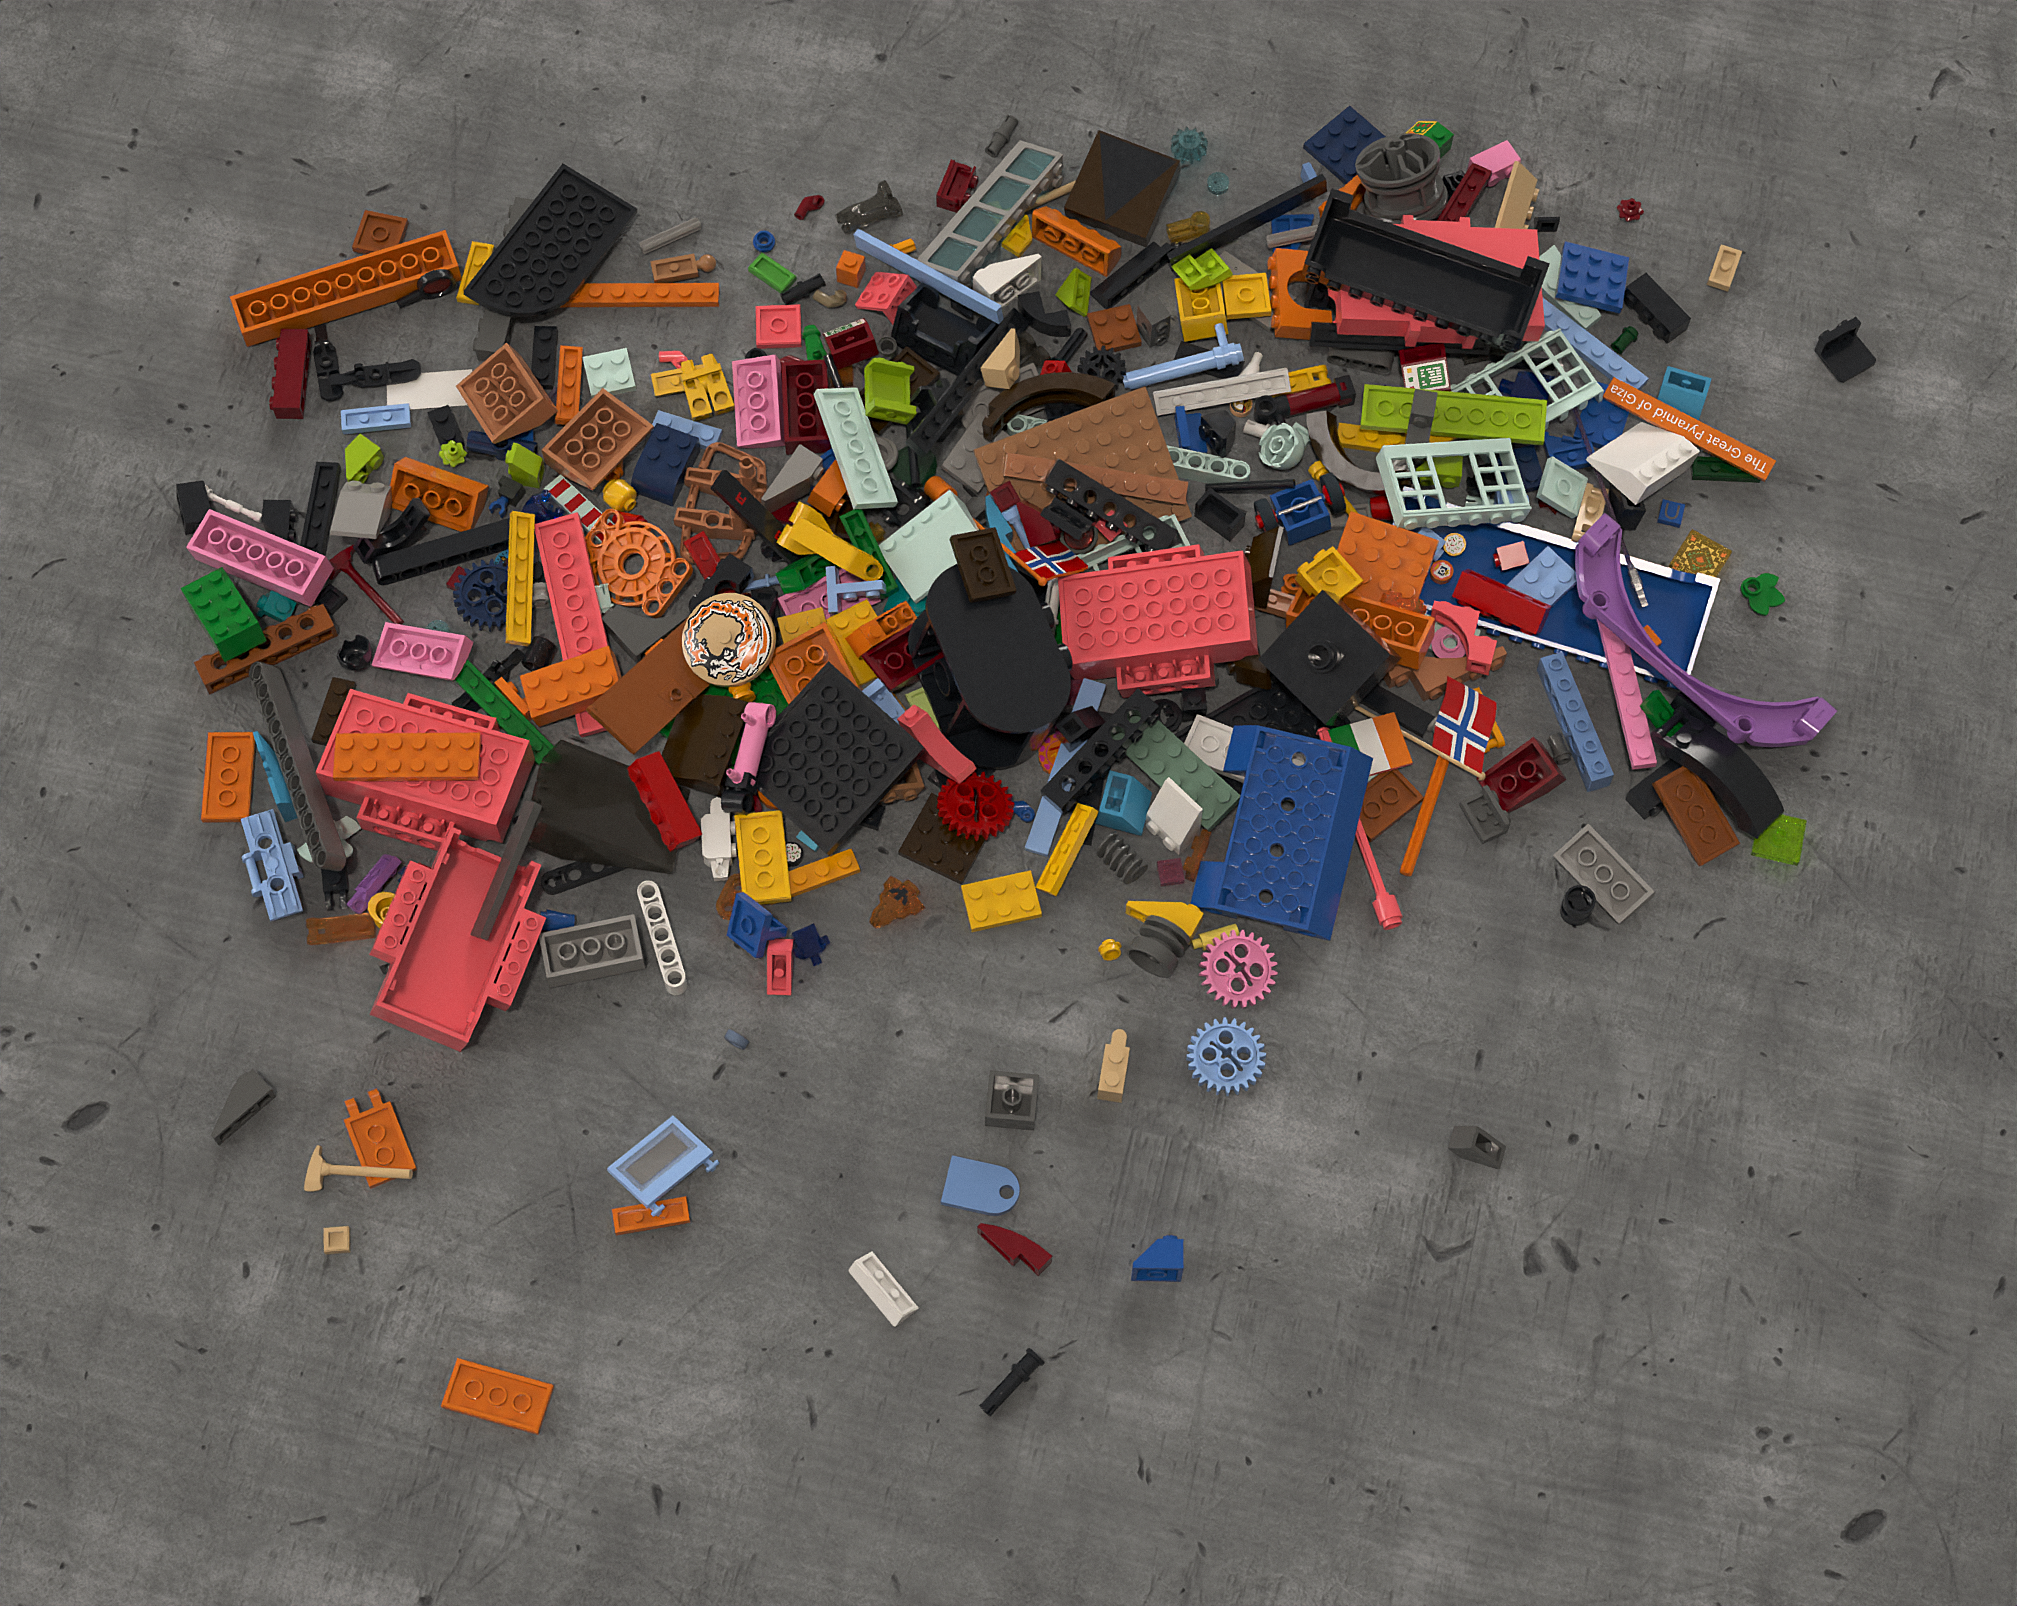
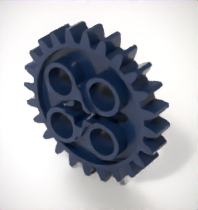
(478, 610)

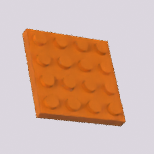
(1386, 557)

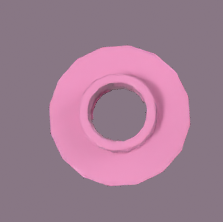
(1439, 648)

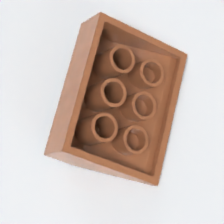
(506, 395)
(596, 440)

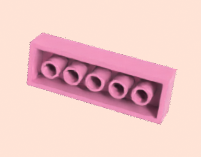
(260, 557)

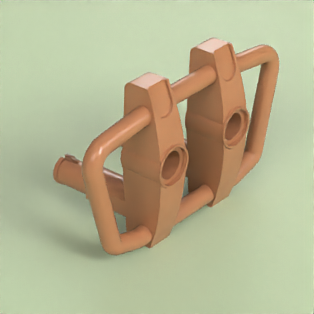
(727, 526)

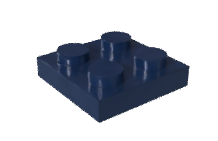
(1528, 467)

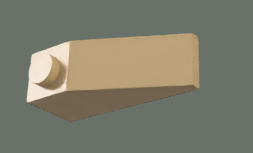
(1003, 364)

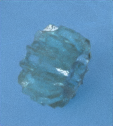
(1189, 145)

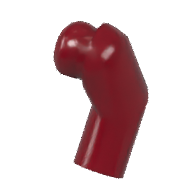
(809, 204)

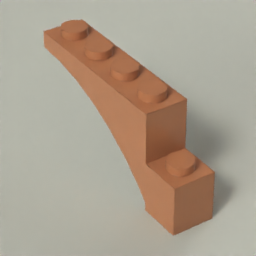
(1432, 675)

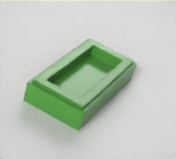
(772, 273)

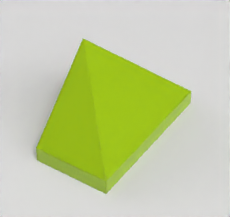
(1076, 291)

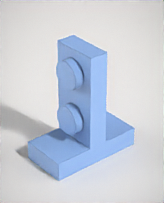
(849, 591)
(884, 699)

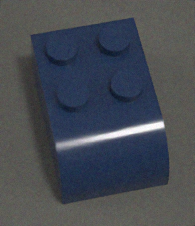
(664, 464)

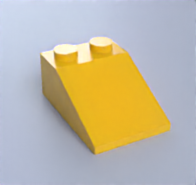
(1200, 310)
(843, 625)

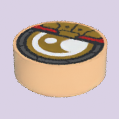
(1241, 408)

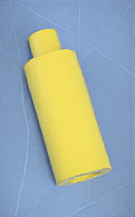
(1206, 937)

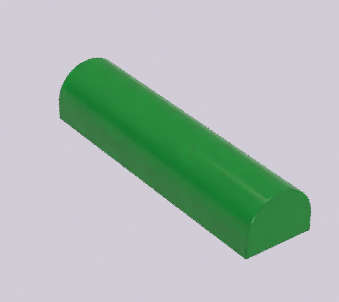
(864, 539)

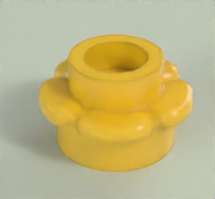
(1110, 949)

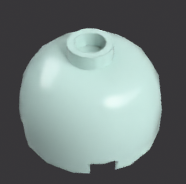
(1281, 447)

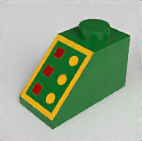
(1435, 131)

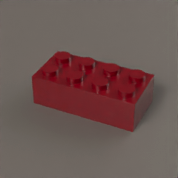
(801, 414)

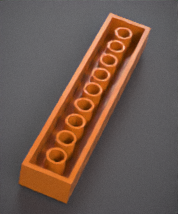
(341, 288)

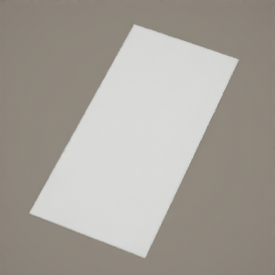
(429, 390)

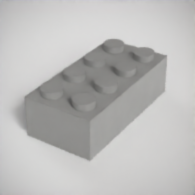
(591, 951)

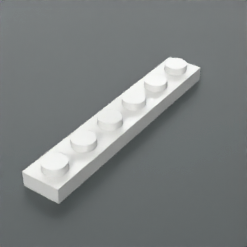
(1222, 391)

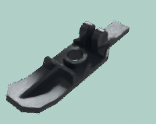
(326, 352)
(388, 374)
(493, 673)

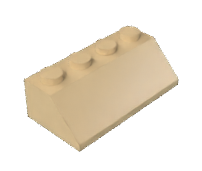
(1517, 199)

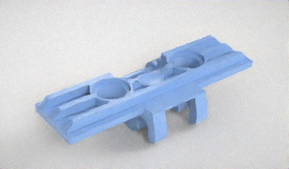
(278, 863)

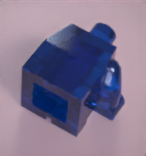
(542, 507)
(809, 944)

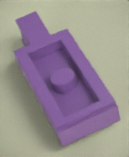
(373, 882)

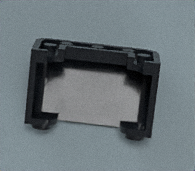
(937, 333)

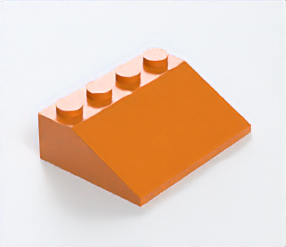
(804, 656)

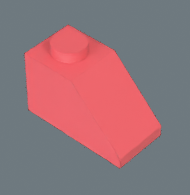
(780, 966)

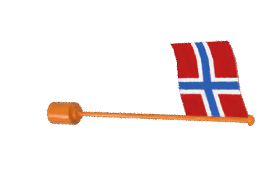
(1041, 562)

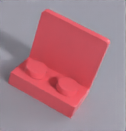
(886, 293)

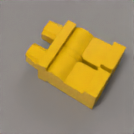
(703, 381)

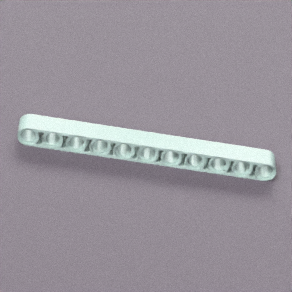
(1184, 458)

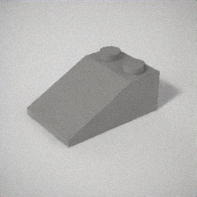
(794, 480)
(362, 510)

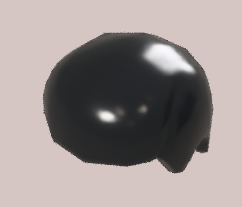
(1488, 479)
(355, 653)

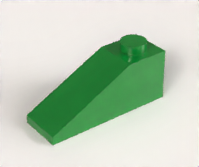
(803, 573)

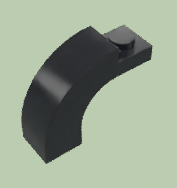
(396, 536)

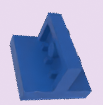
(753, 925)

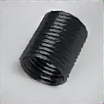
(538, 653)

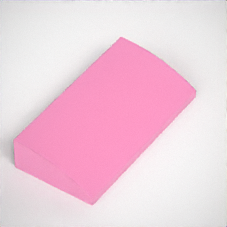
(758, 402)
(816, 597)
(422, 651)

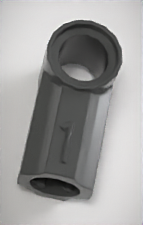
(883, 343)

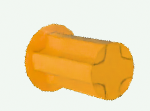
(905, 246)

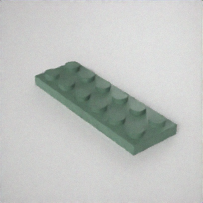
(1165, 756)

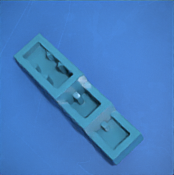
(995, 519)

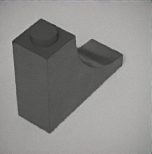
(638, 633)

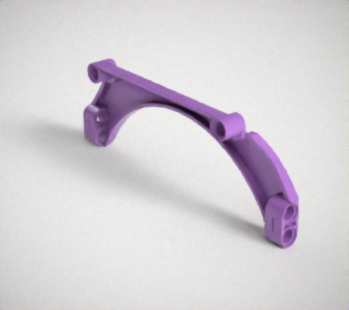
(1747, 720)

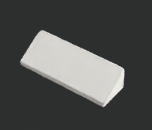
(882, 1288)

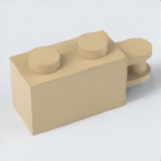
(1114, 1068)

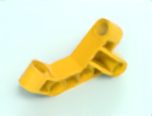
(813, 536)

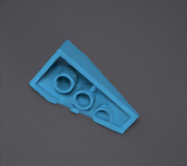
(275, 779)

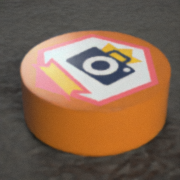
(1441, 572)

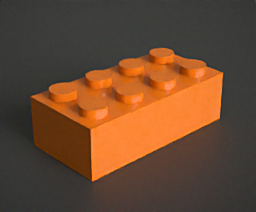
(569, 685)

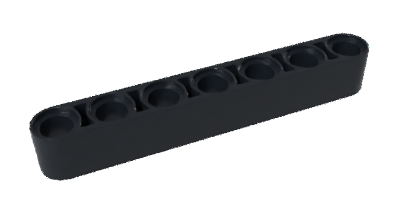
(441, 553)

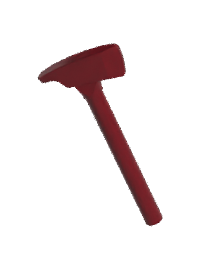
(342, 562)

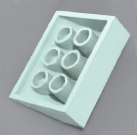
(923, 546)

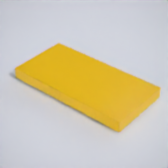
(763, 857)

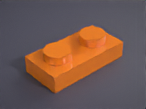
(510, 692)

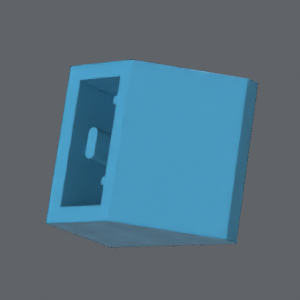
(1684, 391)
(1124, 804)

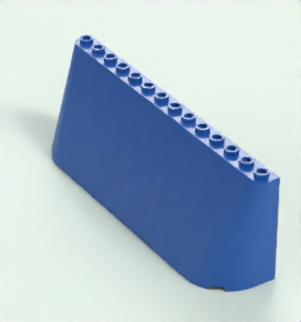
(1675, 599)

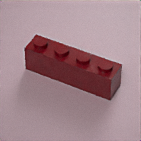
(291, 374)

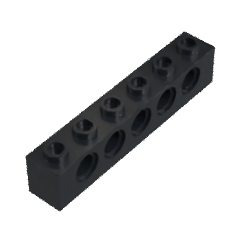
(1162, 532)
(1136, 704)

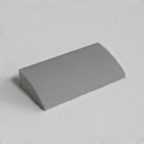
(1603, 871)

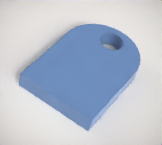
(977, 1187)

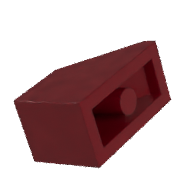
(1036, 527)

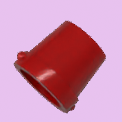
(1380, 508)

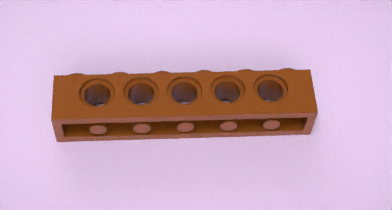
(278, 651)

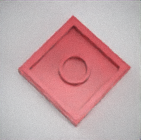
(778, 326)

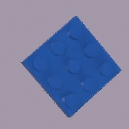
(1592, 277)

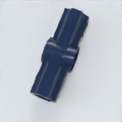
(481, 443)

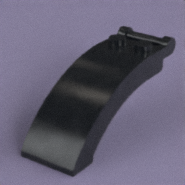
(1723, 768)

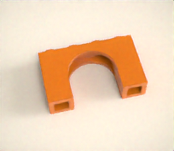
(1288, 317)

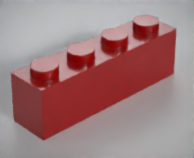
(1501, 601)
(664, 801)

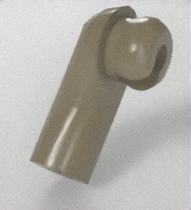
(830, 301)

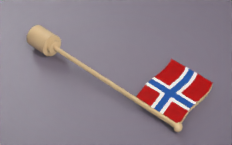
(1460, 728)

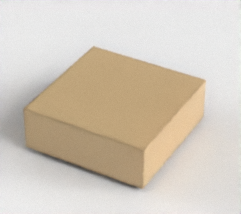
(337, 1240)

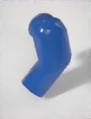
(1023, 811)

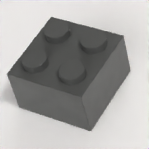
(1011, 1100)

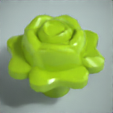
(452, 453)

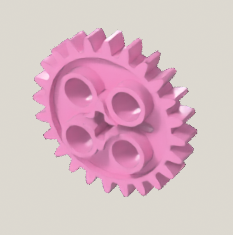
(1254, 956)

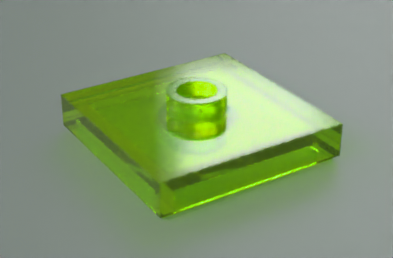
(1781, 841)

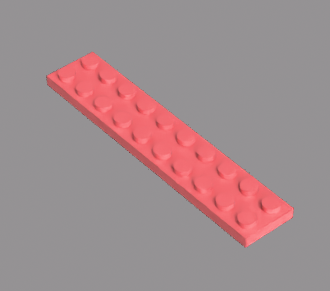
(572, 595)

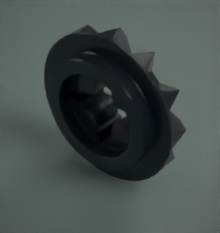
(1172, 711)

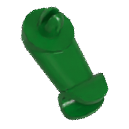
(813, 343)

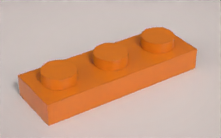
(639, 1218)

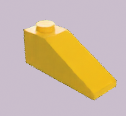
(1185, 916)

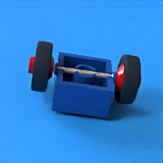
(1301, 509)

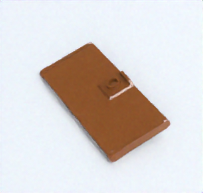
(649, 694)

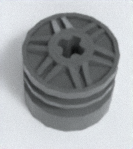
(1158, 946)

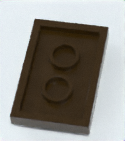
(982, 565)

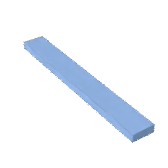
(928, 276)
(1048, 816)

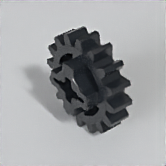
(1113, 371)

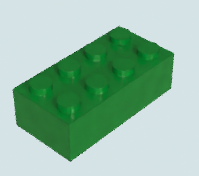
(223, 614)

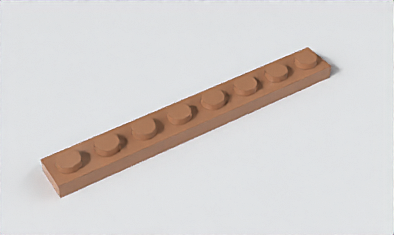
(1118, 481)

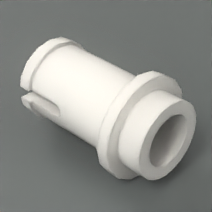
(1255, 429)

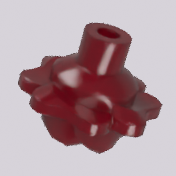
(1630, 209)

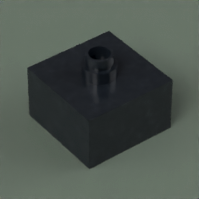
(1329, 658)

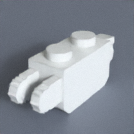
(717, 840)

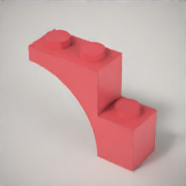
(1463, 622)

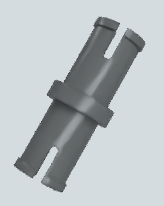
(1001, 136)

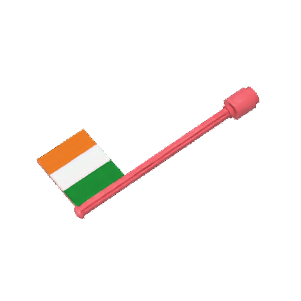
(1385, 743)

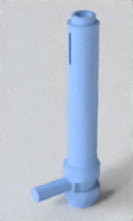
(1216, 358)

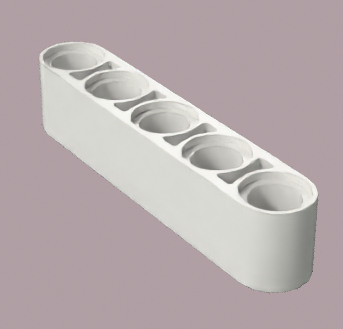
(662, 948)

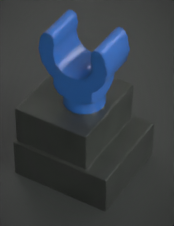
(509, 492)

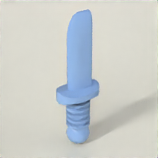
(767, 581)

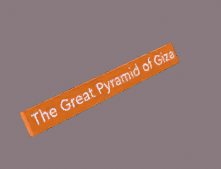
(1693, 430)

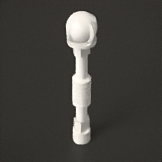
(231, 505)

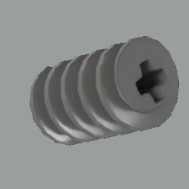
(1120, 860)

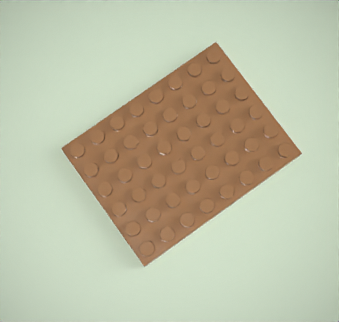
(1108, 435)

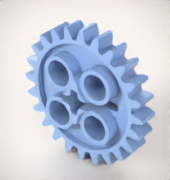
(1211, 1070)

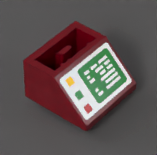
(851, 343)
(1425, 367)

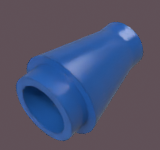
(556, 920)

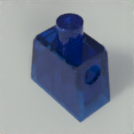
(1526, 386)

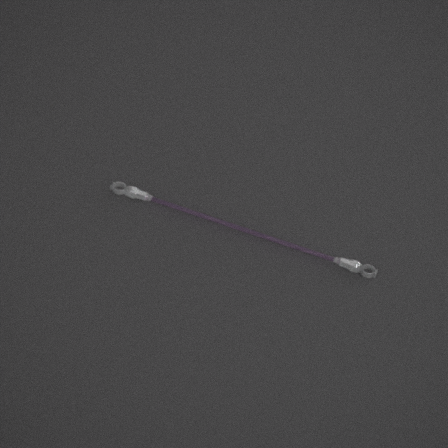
(1635, 579)

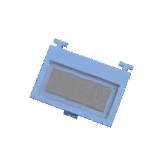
(661, 1163)

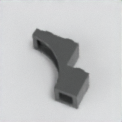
(1421, 420)

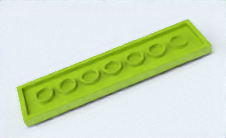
(1458, 414)

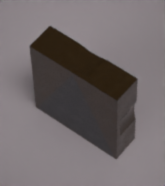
(1122, 188)

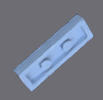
(375, 418)
(705, 433)

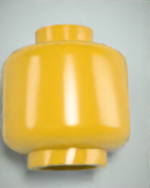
(619, 495)

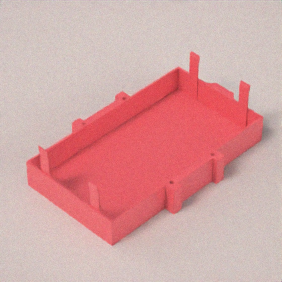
(1501, 244)

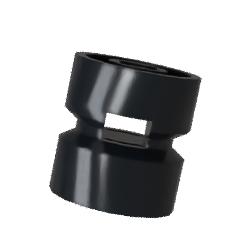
(1577, 905)

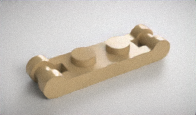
(1590, 510)

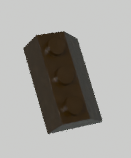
(1262, 559)

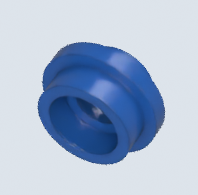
(761, 237)

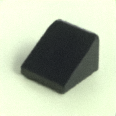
(1546, 224)

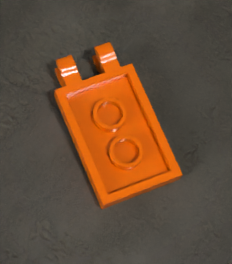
(378, 1137)

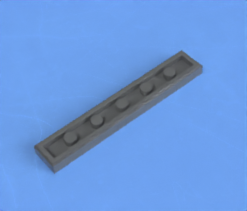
(506, 870)

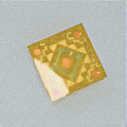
(1700, 555)

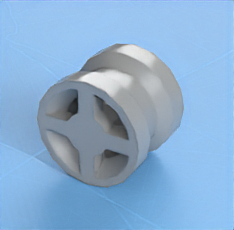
(540, 596)

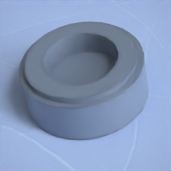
(736, 1039)

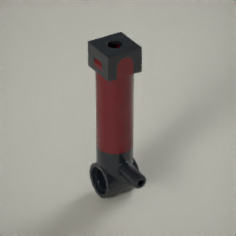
(1337, 393)

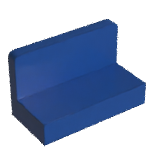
(1188, 430)

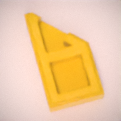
(1019, 238)

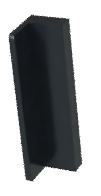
(1131, 275)

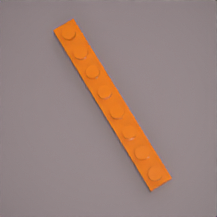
(646, 295)

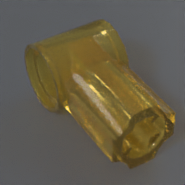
(1188, 227)

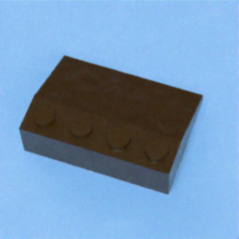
(705, 742)

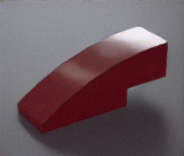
(1015, 1247)

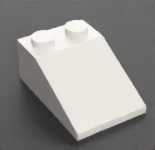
(1008, 278)
(1174, 817)

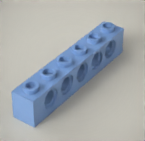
(1575, 722)

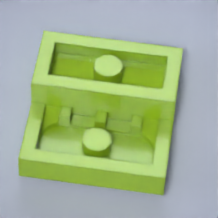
(1203, 271)

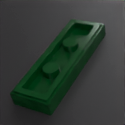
(1718, 470)

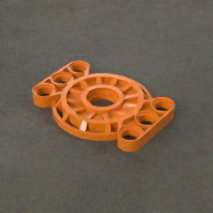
(624, 540)

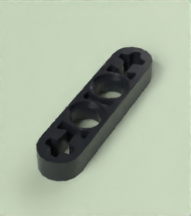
(587, 876)

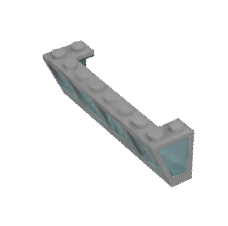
(993, 210)

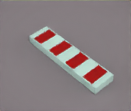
(573, 501)

